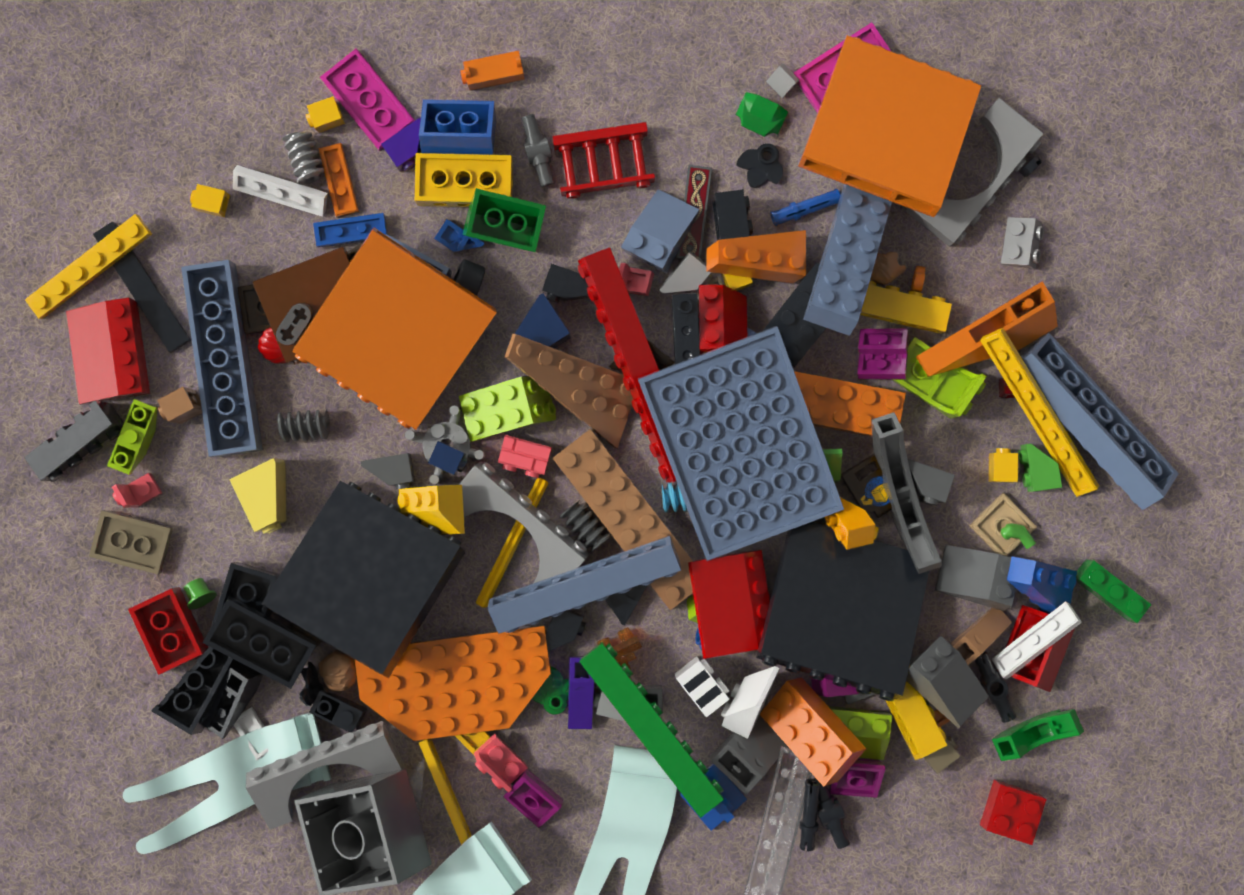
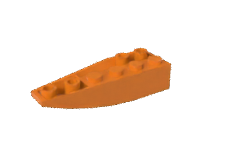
(1023, 319)

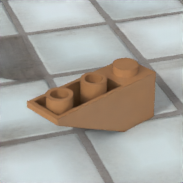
(981, 634)

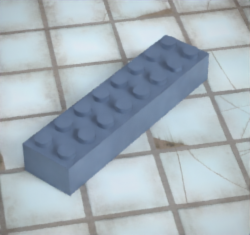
(848, 260)
(221, 359)
(1099, 424)

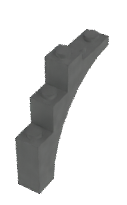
(899, 487)

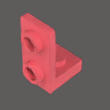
(136, 492)

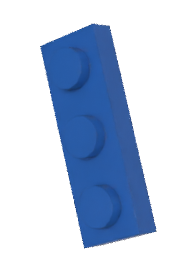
(348, 229)

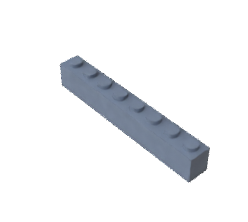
(584, 585)

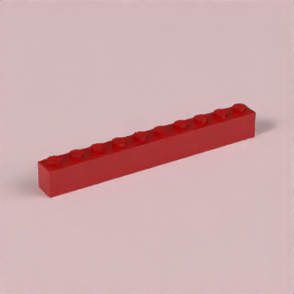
(626, 338)

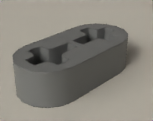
(290, 320)

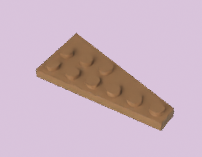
(580, 386)

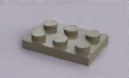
(130, 542)

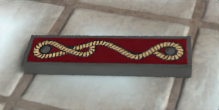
(697, 196)

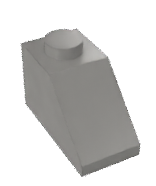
(687, 275)

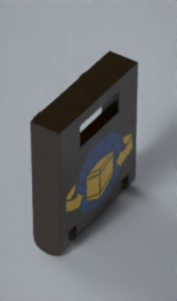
(869, 490)

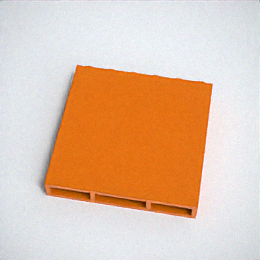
(890, 126)
(394, 330)

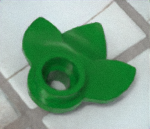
(553, 688)

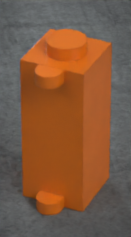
(492, 70)

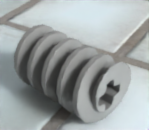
(302, 157)

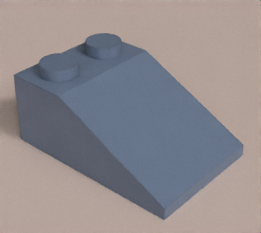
(660, 230)

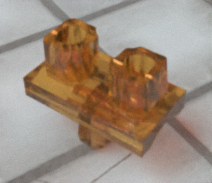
(626, 648)

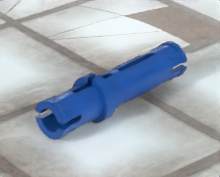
(797, 210)

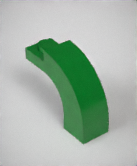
(1029, 734)

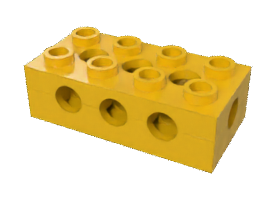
(454, 167)

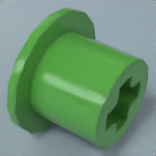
(198, 593)

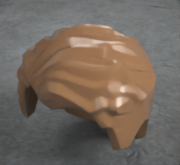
(886, 268)
(338, 671)

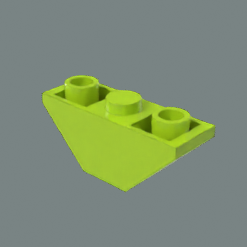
(134, 437)

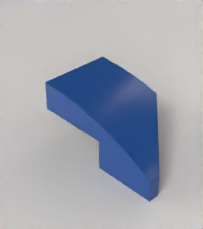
(451, 237)

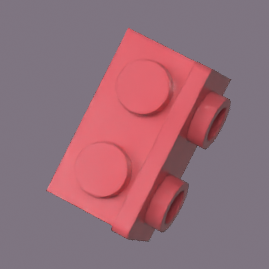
(500, 762)

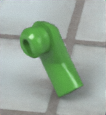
(1020, 532)

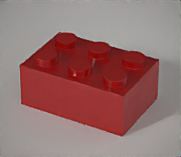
(168, 630)

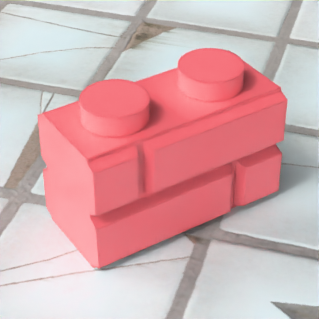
(524, 455)

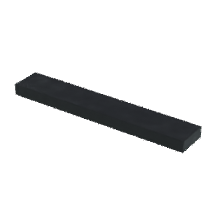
(147, 296)

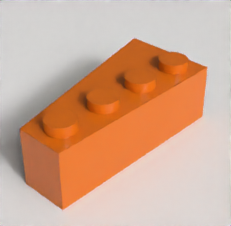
(764, 257)

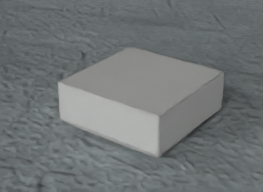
(782, 80)

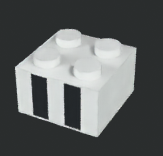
(701, 685)

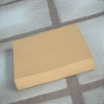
(994, 518)

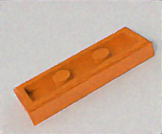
(338, 180)

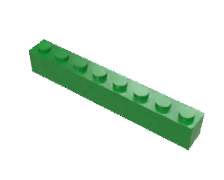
(651, 728)

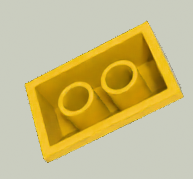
(435, 506)

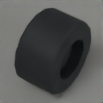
(470, 275)

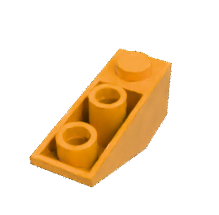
(852, 525)

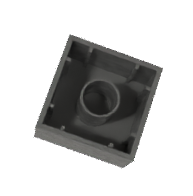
(363, 833)

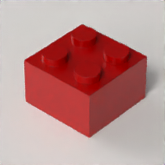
(1013, 812)

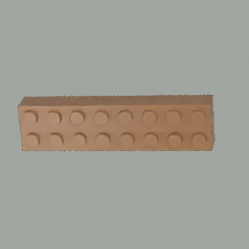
(621, 508)

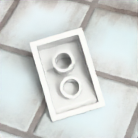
(748, 701)

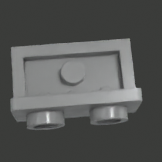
(1022, 242)

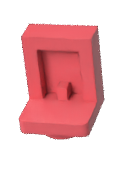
(636, 280)

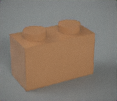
(180, 405)

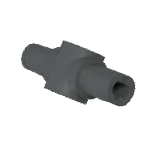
(537, 150)

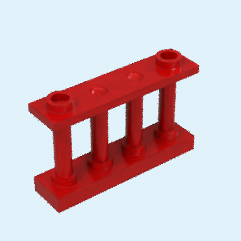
(589, 141)

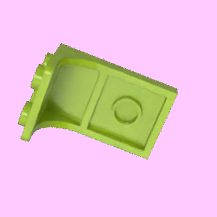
(947, 391)
(506, 407)

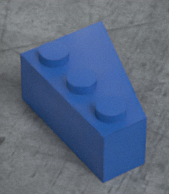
(1042, 583)

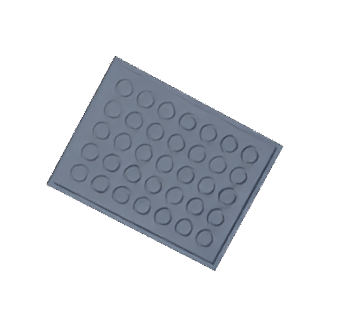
(741, 443)

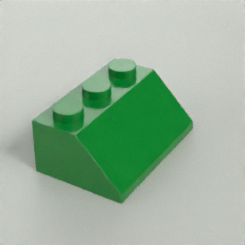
(504, 220)

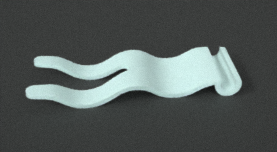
(229, 768)
(631, 823)
(478, 867)

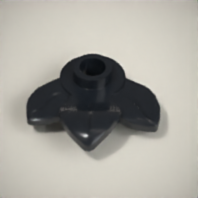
(759, 168)
(312, 685)

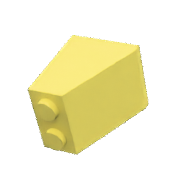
(263, 495)

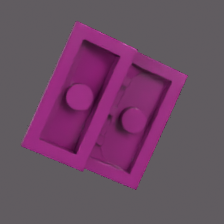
(883, 353)

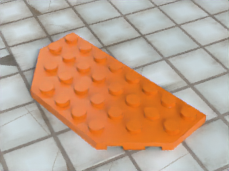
(459, 683)

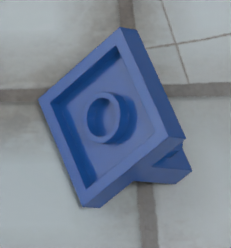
(732, 799)

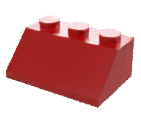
(721, 317)
(1044, 668)

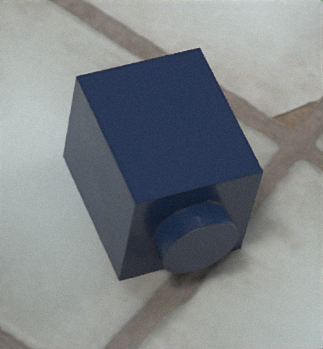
(448, 458)

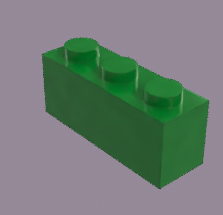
(1112, 591)

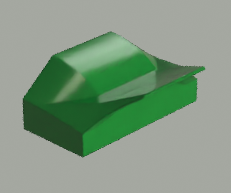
(761, 114)

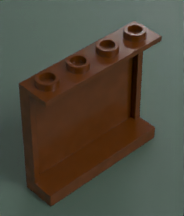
(304, 283)

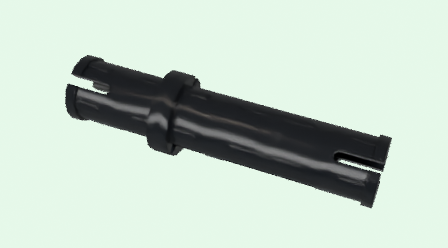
(809, 823)

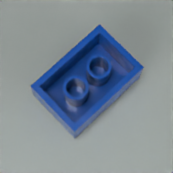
(457, 127)

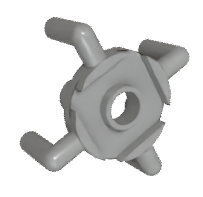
(442, 431)

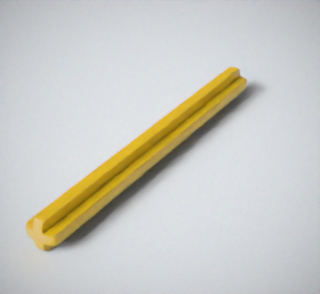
(509, 548)

